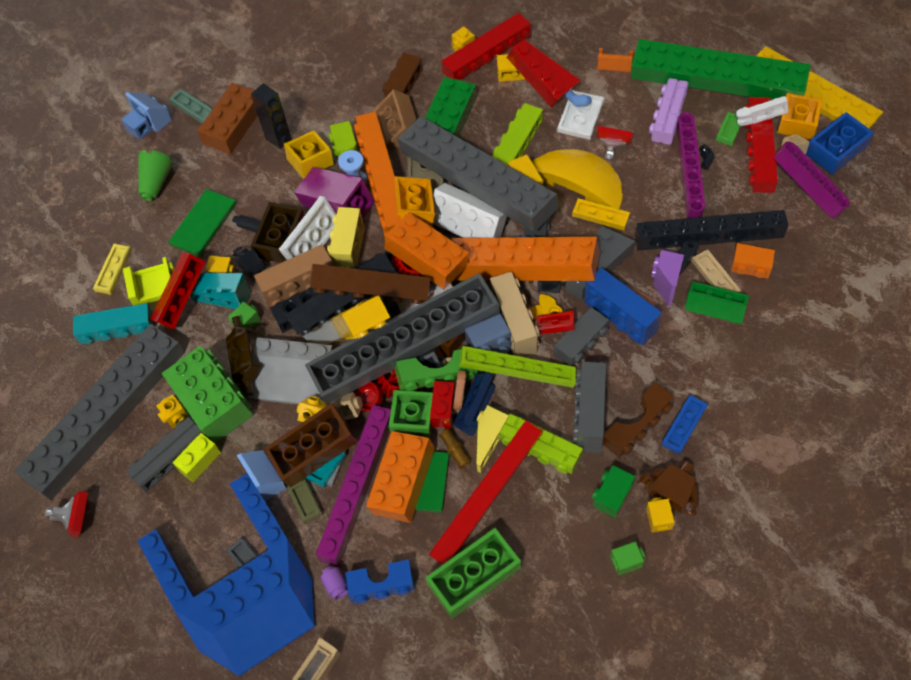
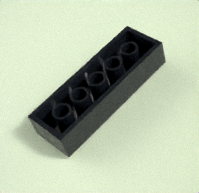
(322, 305)

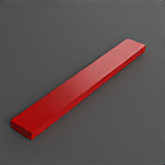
(486, 493)

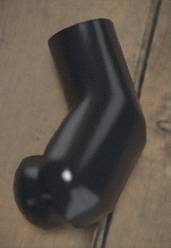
(707, 155)

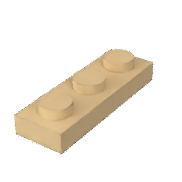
(713, 271)

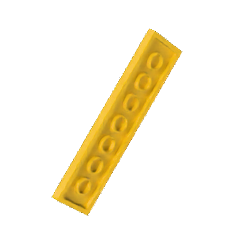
(834, 99)

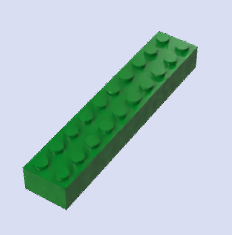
(719, 70)

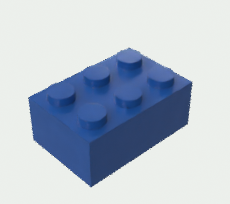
(839, 143)

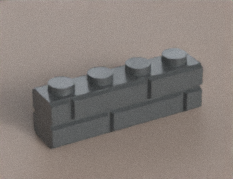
(159, 459)

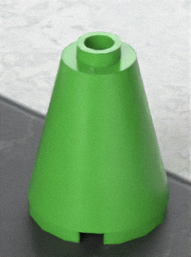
(152, 173)

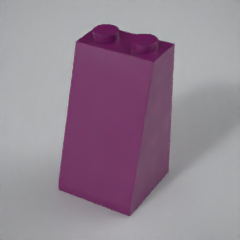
(337, 188)

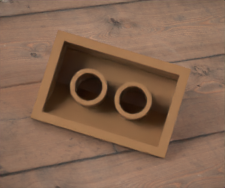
(394, 117)

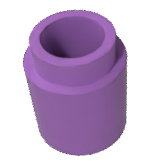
(334, 582)

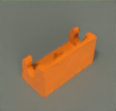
(614, 62)

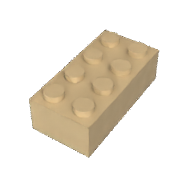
(516, 316)

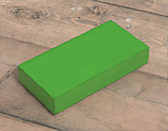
(728, 130)

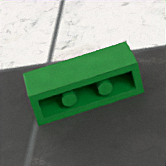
(716, 302)

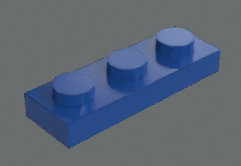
(684, 425)

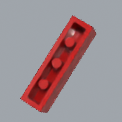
(177, 290)

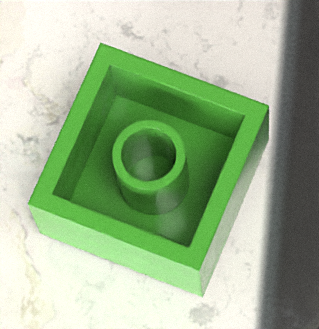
(411, 413)

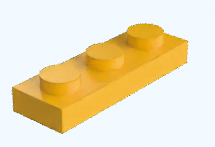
(601, 214)

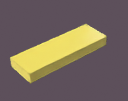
(112, 269)

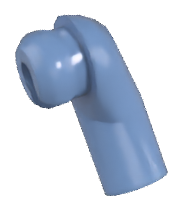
(578, 100)

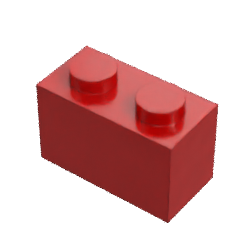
(442, 404)

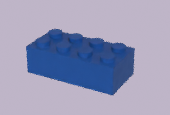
(622, 307)

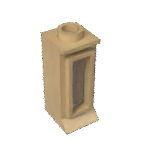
(318, 662)

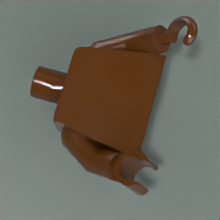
(675, 485)

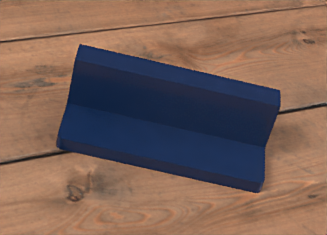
(474, 403)

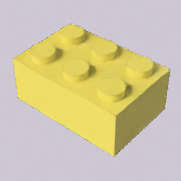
(346, 237)

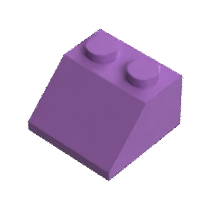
(666, 274)

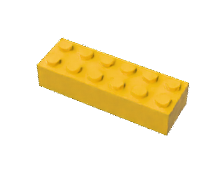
(360, 318)

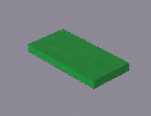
(202, 222)

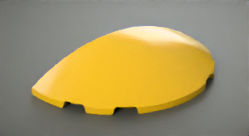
(583, 174)

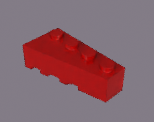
(542, 73)

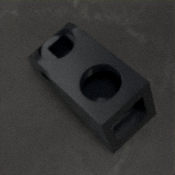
(689, 250)

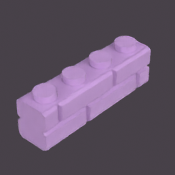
(669, 111)

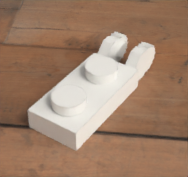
(762, 111)

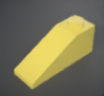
(489, 426)

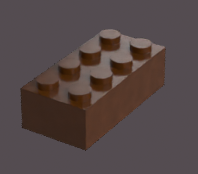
(310, 445)

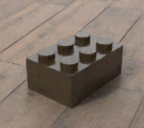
(274, 229)

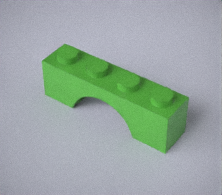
(413, 374)

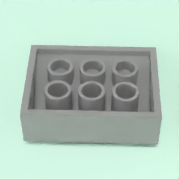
(283, 370)

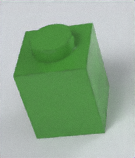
(248, 315)
(627, 558)

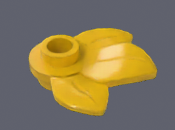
(546, 306)

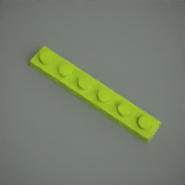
(517, 366)

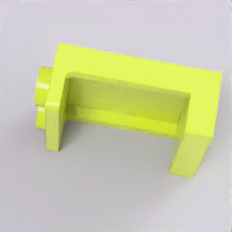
(147, 284)

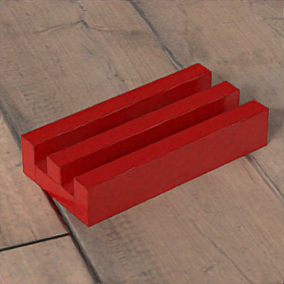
(555, 324)

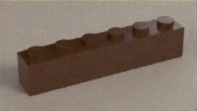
(369, 282)

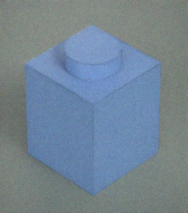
(136, 124)

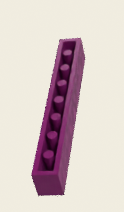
(354, 487)

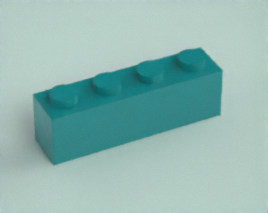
(111, 323)

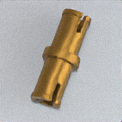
(454, 448)

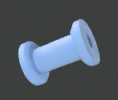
(351, 162)

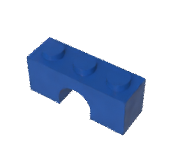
(398, 582)

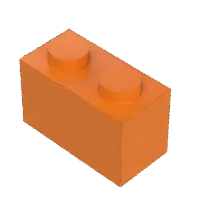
(752, 260)

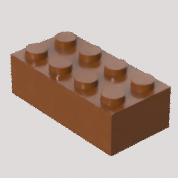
(229, 119)

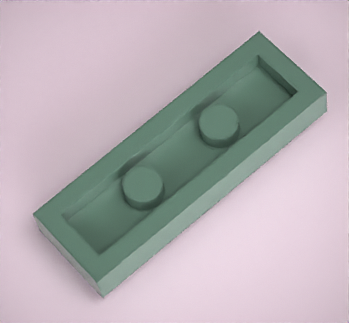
(190, 105)

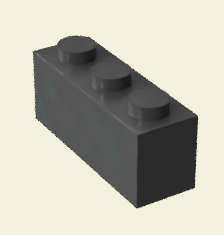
(577, 342)

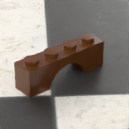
(621, 437)

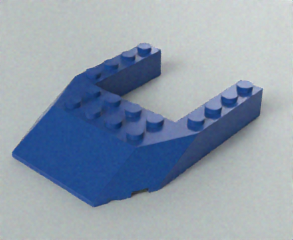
(251, 609)

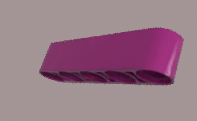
(812, 179)

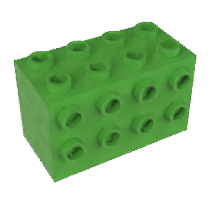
(208, 393)

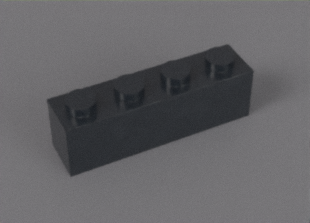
(271, 115)

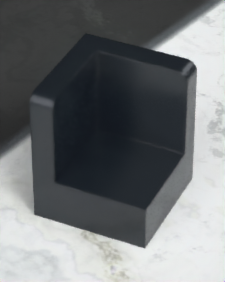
(433, 358)

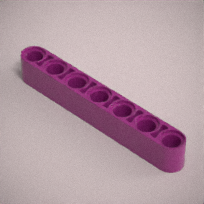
(690, 166)

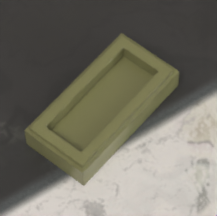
(304, 501)

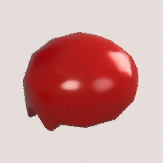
(370, 395)

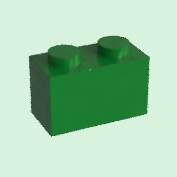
(613, 491)

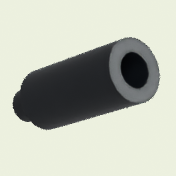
(246, 223)

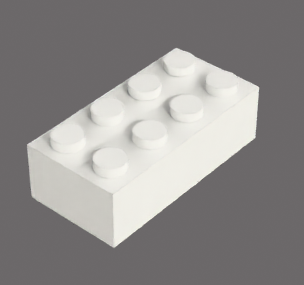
(466, 214)

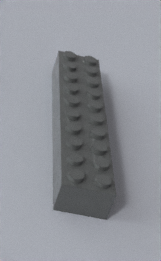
(478, 174)
(402, 338)
(99, 412)

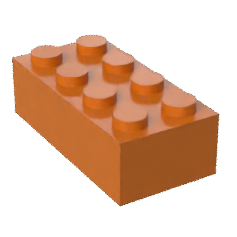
(426, 250)
(400, 477)

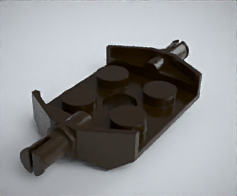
(240, 356)

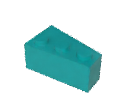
(221, 289)

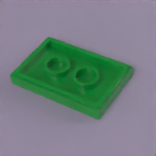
(433, 489)

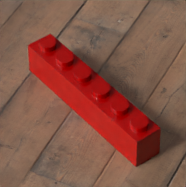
(486, 47)
(761, 152)

